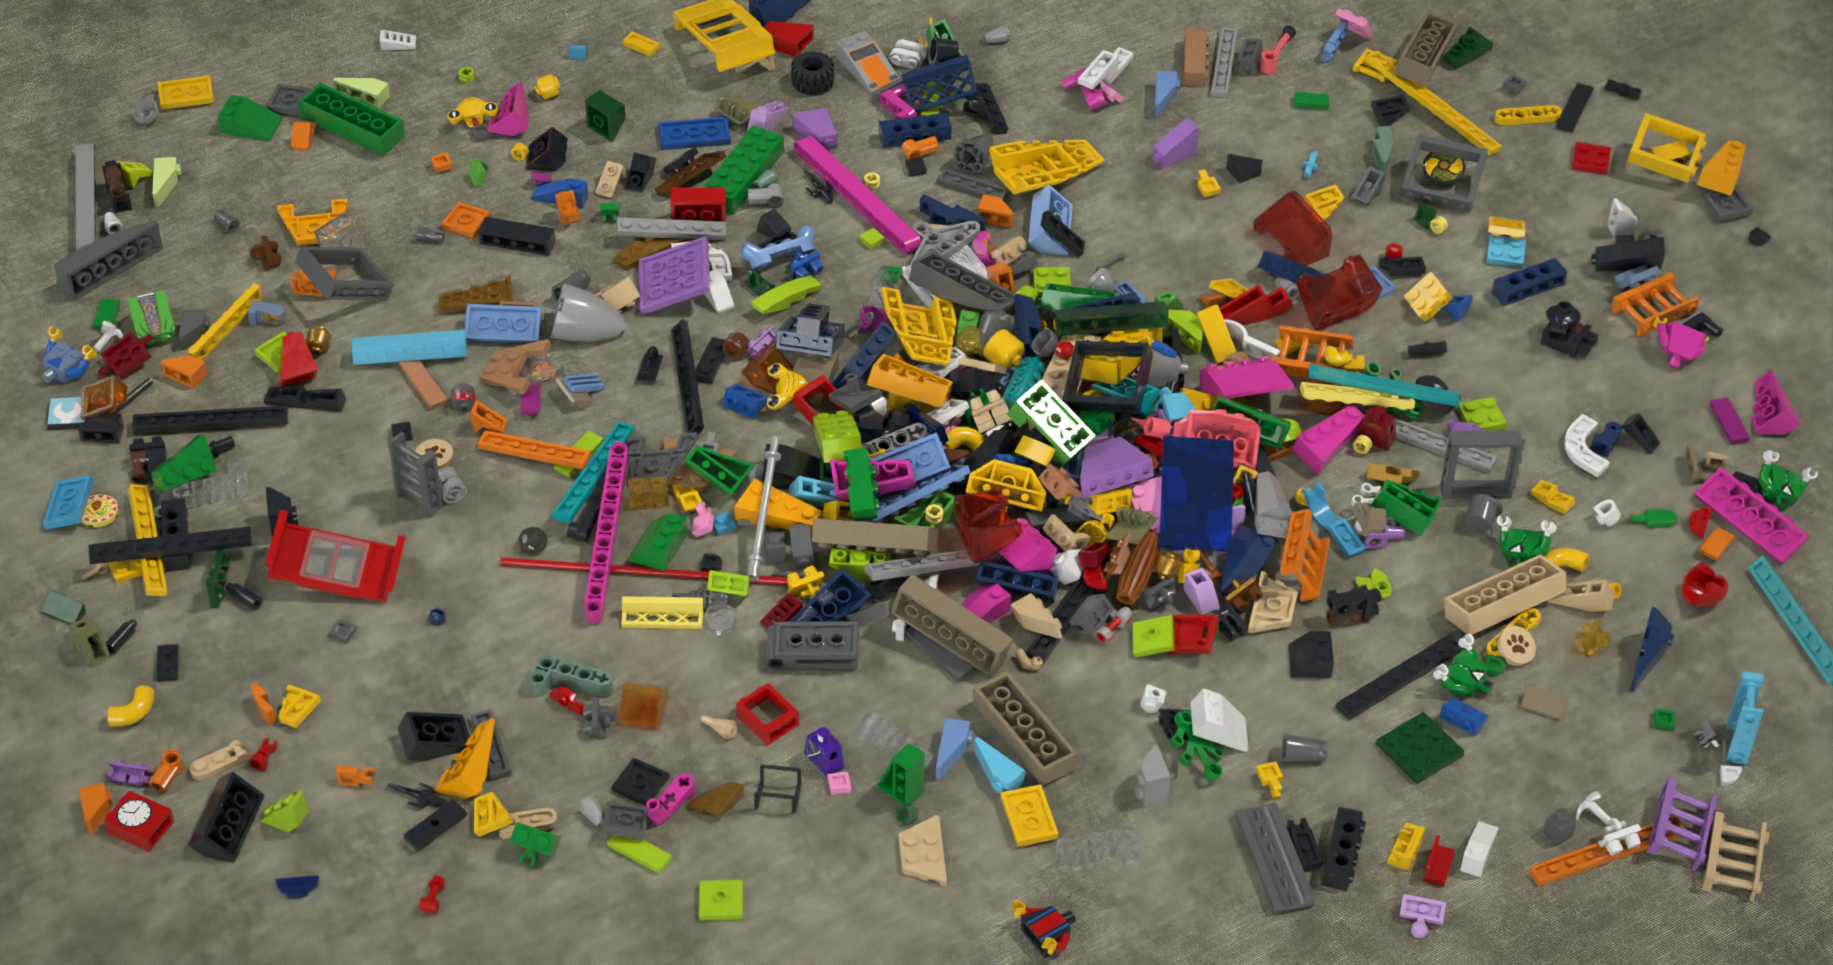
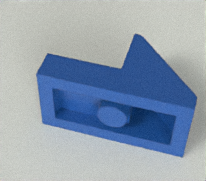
(1458, 306)

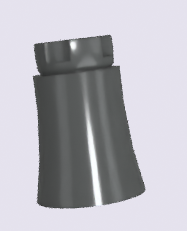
(577, 279)
(1303, 749)

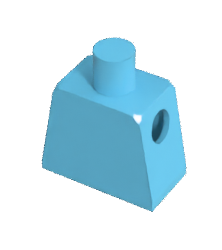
(1174, 405)

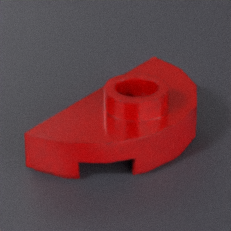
(1699, 521)
(1095, 578)
(566, 698)

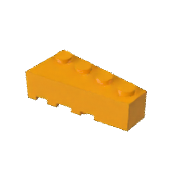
(782, 508)

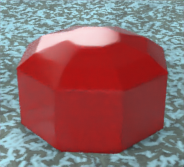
(1393, 251)
(1064, 350)

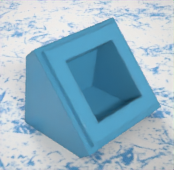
(578, 52)

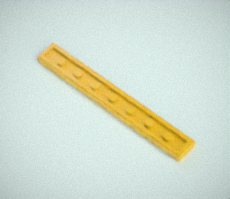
(145, 527)

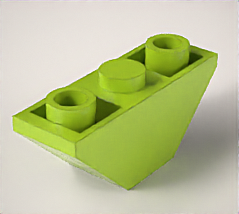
(1189, 328)
(855, 560)
(286, 812)

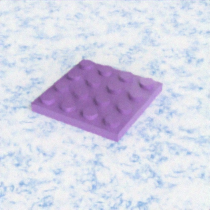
(674, 275)

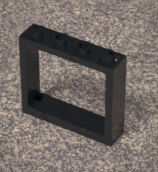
(1107, 403)

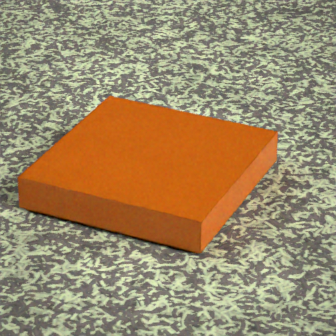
(465, 219)

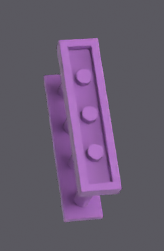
(1662, 824)

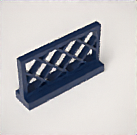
(937, 73)

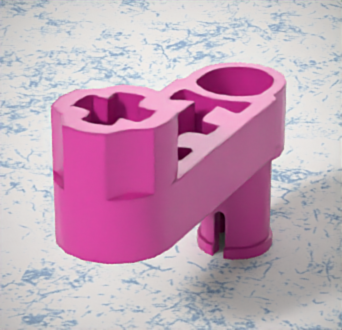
(1093, 99)
(894, 104)
(681, 789)

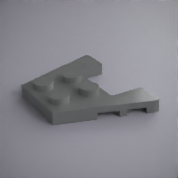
(658, 462)

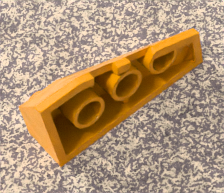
(471, 765)

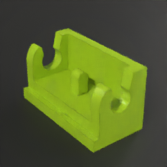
(729, 583)

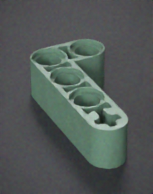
(572, 675)

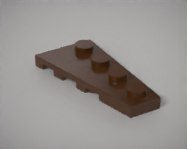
(690, 171)

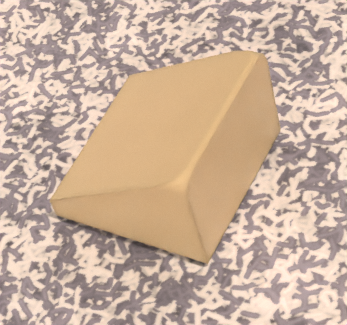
(1715, 460)

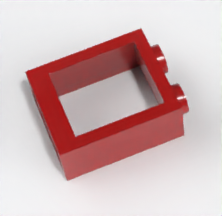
(800, 397)
(776, 728)

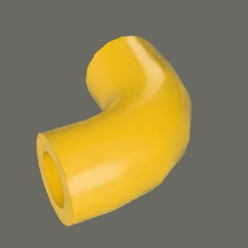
(964, 436)
(1569, 558)
(134, 711)

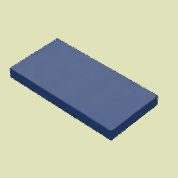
(694, 133)

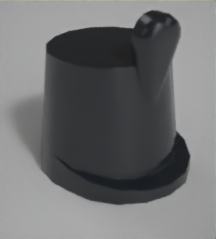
(942, 50)

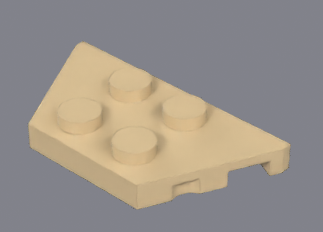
(1274, 608)
(923, 851)

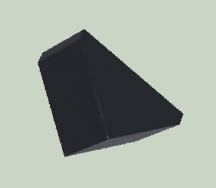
(1243, 167)
(773, 224)

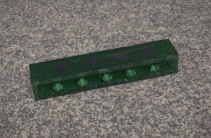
(1110, 318)

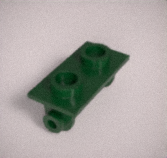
(758, 283)

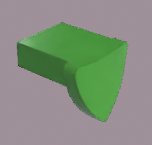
(477, 171)
(1171, 301)

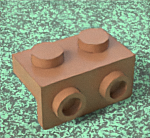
(1059, 483)

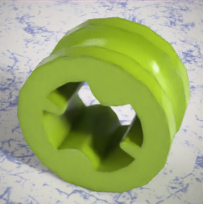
(466, 75)

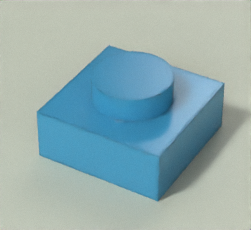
(723, 523)

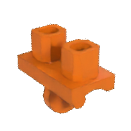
(567, 207)

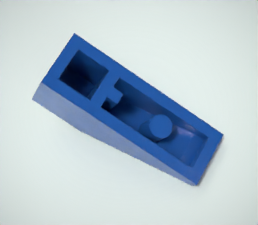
(547, 191)

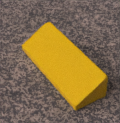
(1216, 333)

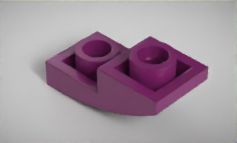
(531, 400)

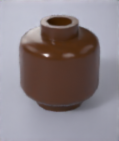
(735, 345)

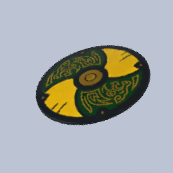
(1443, 168)

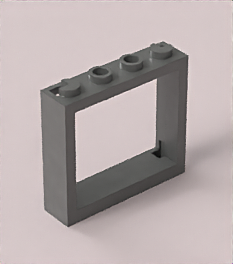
(1450, 149)
(376, 286)
(1481, 439)

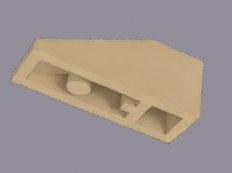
(1586, 596)

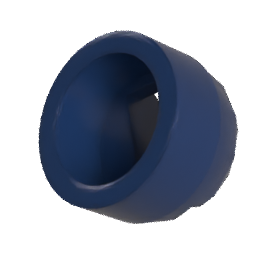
(437, 617)

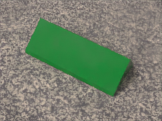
(1273, 428)

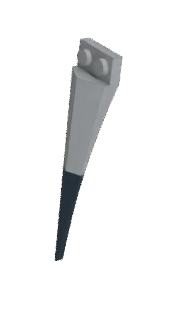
(1271, 506)

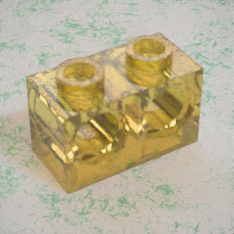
(648, 492)

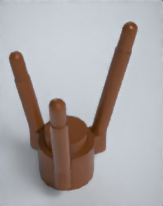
(1211, 571)

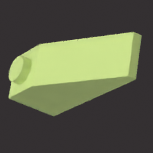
(364, 89)
(164, 178)

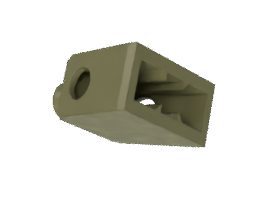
(86, 633)

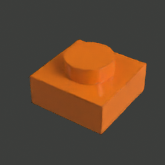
(441, 162)

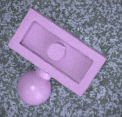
(1422, 911)

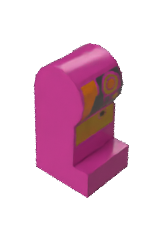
(983, 246)

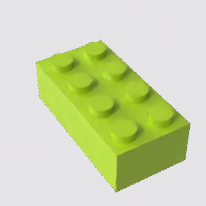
(836, 434)

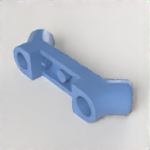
(761, 257)

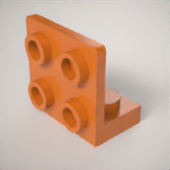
(304, 286)

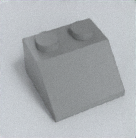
(1153, 779)

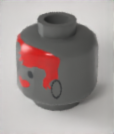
(463, 397)

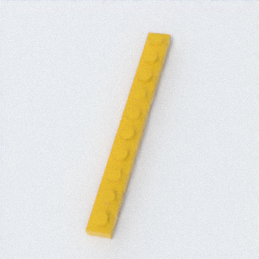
(1434, 104)

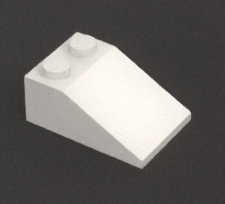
(1218, 720)

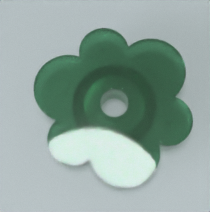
(906, 814)

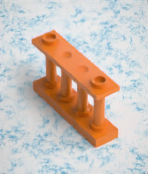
(1653, 290)
(1300, 367)
(1295, 549)

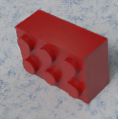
(698, 204)

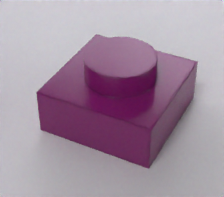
(541, 178)

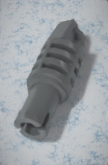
(709, 597)

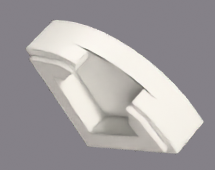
(1729, 774)

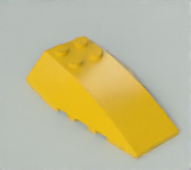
(1037, 164)
(922, 331)

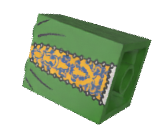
(152, 315)

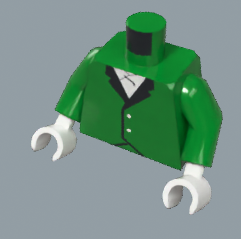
(1781, 484)
(1522, 544)
(1466, 672)

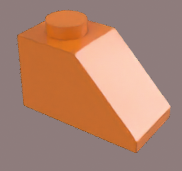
(995, 211)
(1001, 275)
(185, 370)
(95, 804)

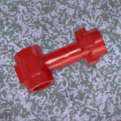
(430, 903)

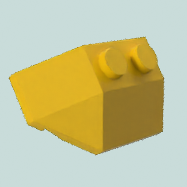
(1015, 482)

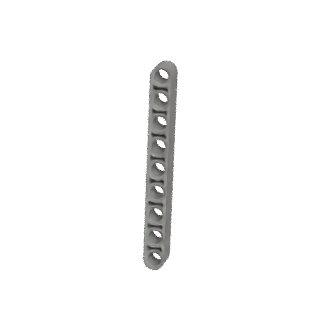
(86, 195)

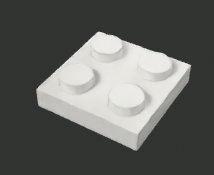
(950, 409)

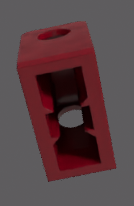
(1378, 427)

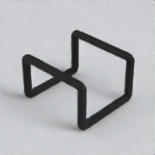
(757, 795)

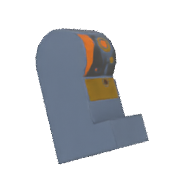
(266, 313)

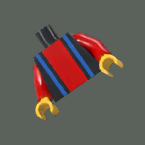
(1045, 927)

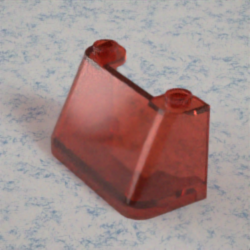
(1296, 229)
(1339, 292)
(985, 524)

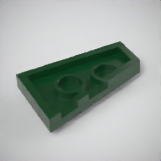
(1467, 48)
(217, 578)

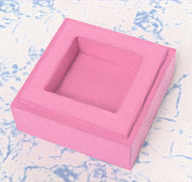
(839, 783)

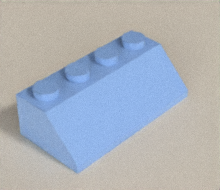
(1050, 200)

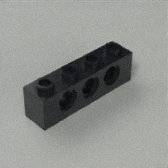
(812, 320)
(174, 522)
(1342, 849)

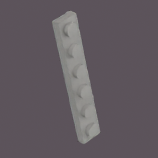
(671, 228)

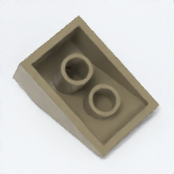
(813, 366)

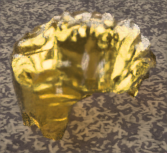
(969, 341)

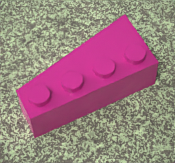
(1327, 438)
(892, 477)

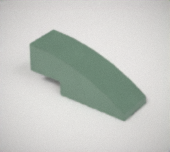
(1382, 147)

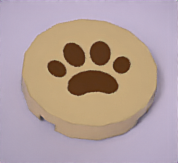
(442, 449)
(1516, 645)

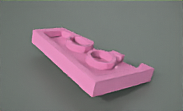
(1147, 497)

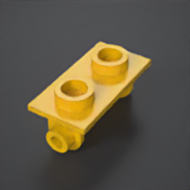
(898, 401)

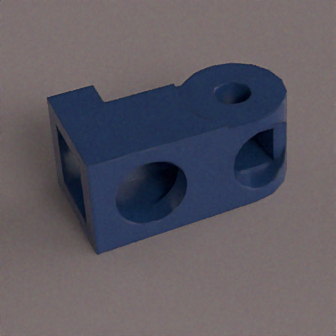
(1606, 442)

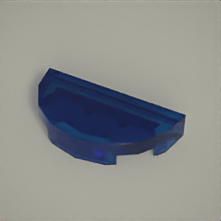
(297, 886)

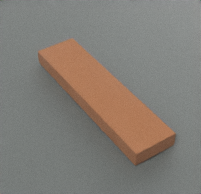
(423, 383)

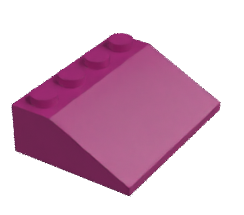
(1244, 378)

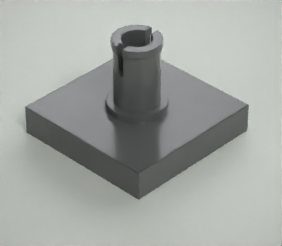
(855, 394)

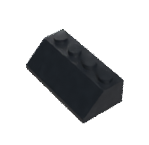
(226, 818)

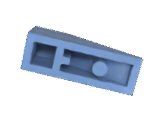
(1165, 90)
(953, 744)

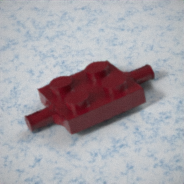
(125, 355)

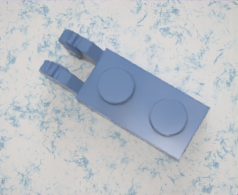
(1334, 42)

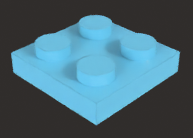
(1506, 251)

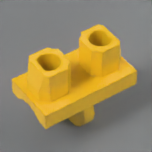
(806, 586)

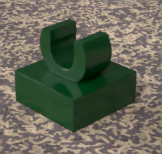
(1425, 215)

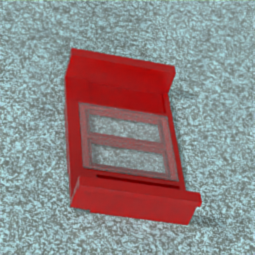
(333, 561)

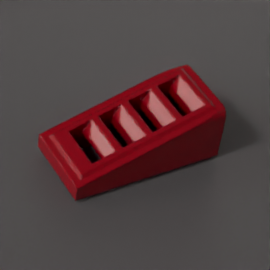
(1093, 554)
(788, 603)

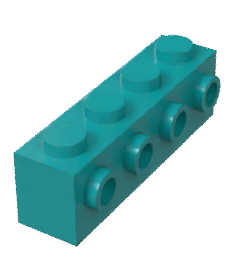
(1025, 376)

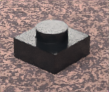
(405, 427)

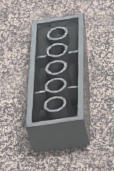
(106, 259)
(958, 283)

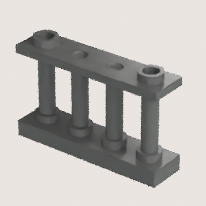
(426, 469)

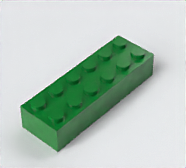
(351, 118)
(745, 163)

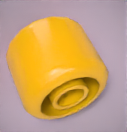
(1004, 349)

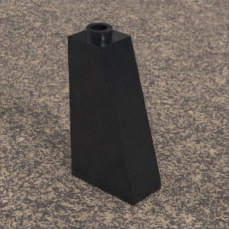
(1629, 255)
(996, 443)

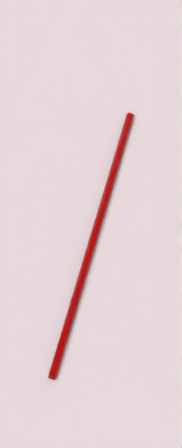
(628, 570)

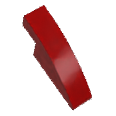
(1255, 306)

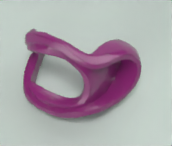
(878, 316)

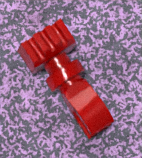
(259, 760)

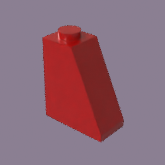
(790, 37)
(295, 360)

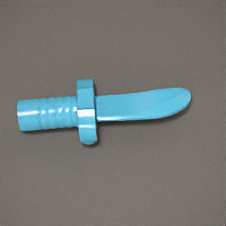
(1310, 165)

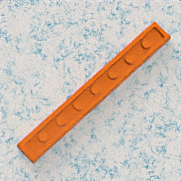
(1590, 857)

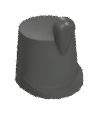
(1481, 513)

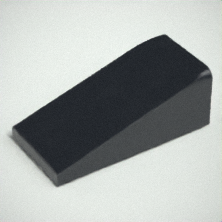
(1640, 431)

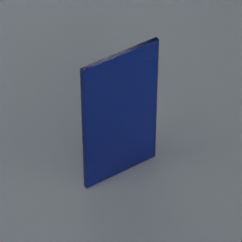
(1196, 494)

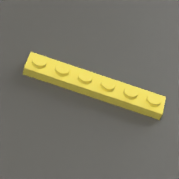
(1354, 395)

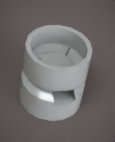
(451, 485)

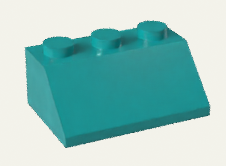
(1126, 389)

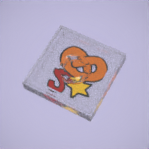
(540, 368)

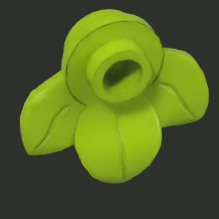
(1377, 580)

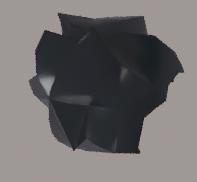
(895, 421)

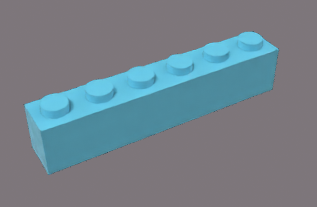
(409, 347)

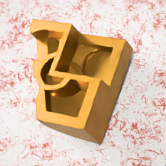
(1395, 474)
(718, 800)

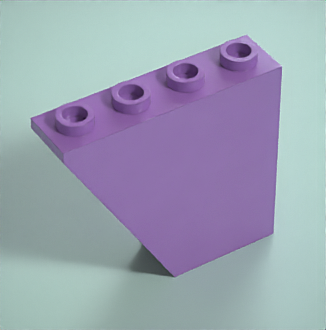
(1112, 466)

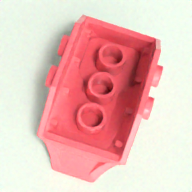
(1223, 426)

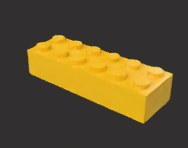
(1115, 368)

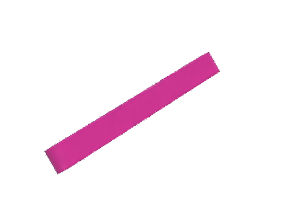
(857, 195)
(606, 533)

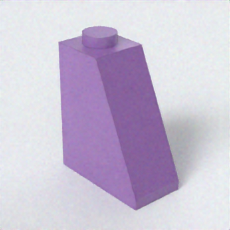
(818, 125)
(1177, 144)

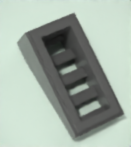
(1023, 262)

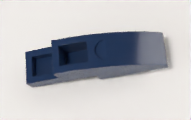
(944, 215)
(1026, 322)

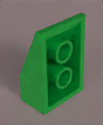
(247, 119)

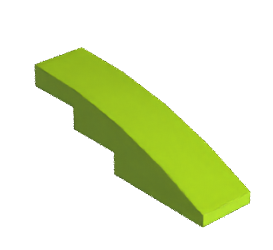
(783, 295)

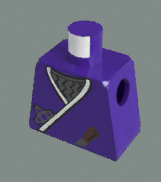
(824, 751)

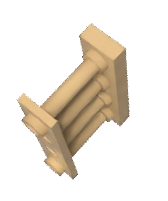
(1715, 860)

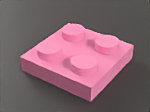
(1355, 24)

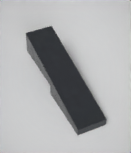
(298, 397)

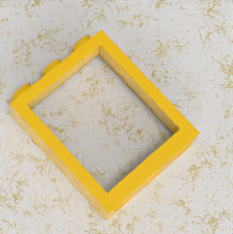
(1659, 163)

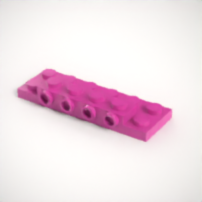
(1752, 515)

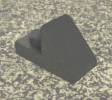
(1369, 185)

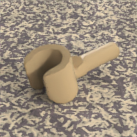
(101, 568)

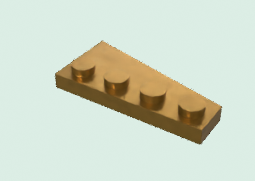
(641, 248)
(487, 294)

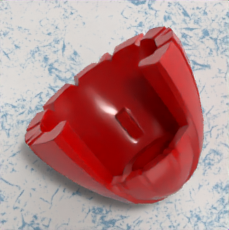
(1703, 586)

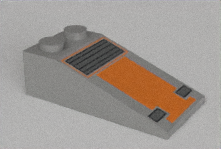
(865, 61)

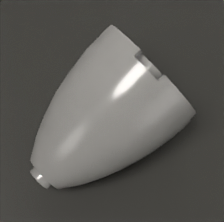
(585, 317)

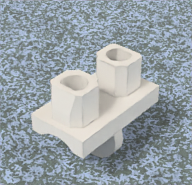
(1612, 840)

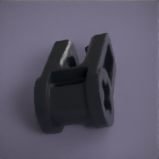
(1230, 622)

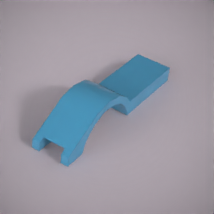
(1337, 527)

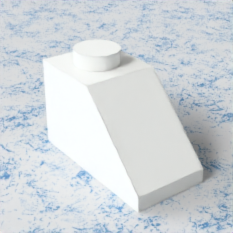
(1621, 219)
(719, 292)
(1067, 567)

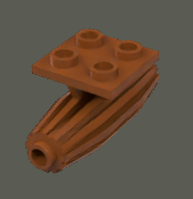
(1132, 565)

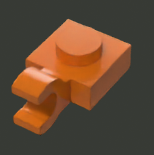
(352, 776)

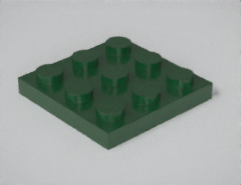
(1420, 747)

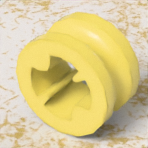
(872, 181)
(1438, 224)
(1362, 449)
(930, 518)

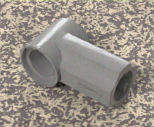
(771, 195)

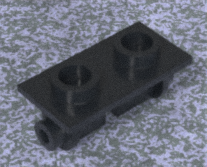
(650, 365)

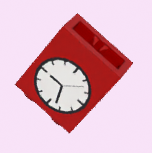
(139, 821)

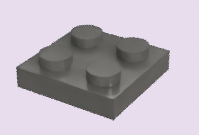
(286, 99)
(1727, 206)
(625, 820)

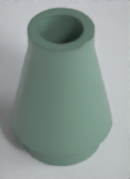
(765, 179)

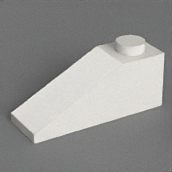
(1478, 849)

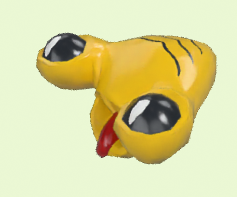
(472, 111)
(788, 384)

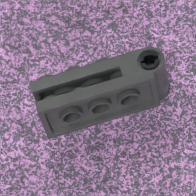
(813, 645)

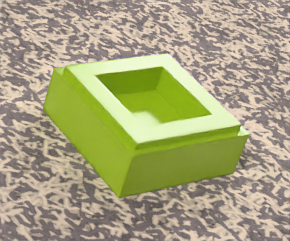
(871, 238)

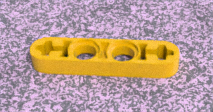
(1508, 116)
(1520, 620)

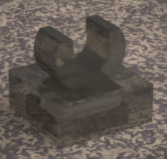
(1709, 734)

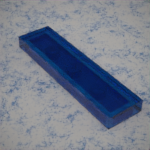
(932, 425)

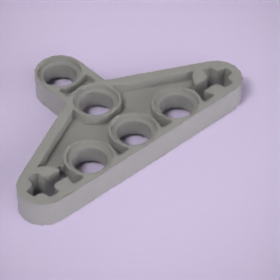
(946, 237)
(890, 439)

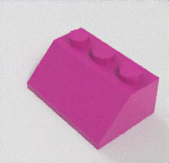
(1030, 551)

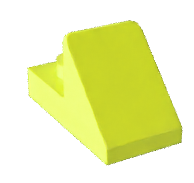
(133, 171)

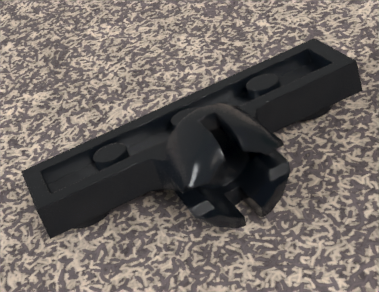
(986, 106)

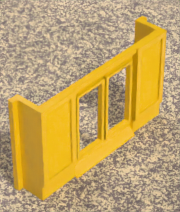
(730, 49)

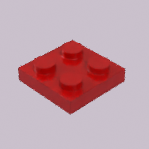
(1591, 158)

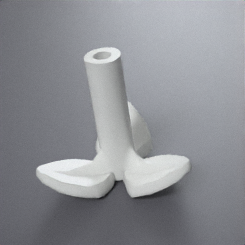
(109, 330)
(1590, 803)

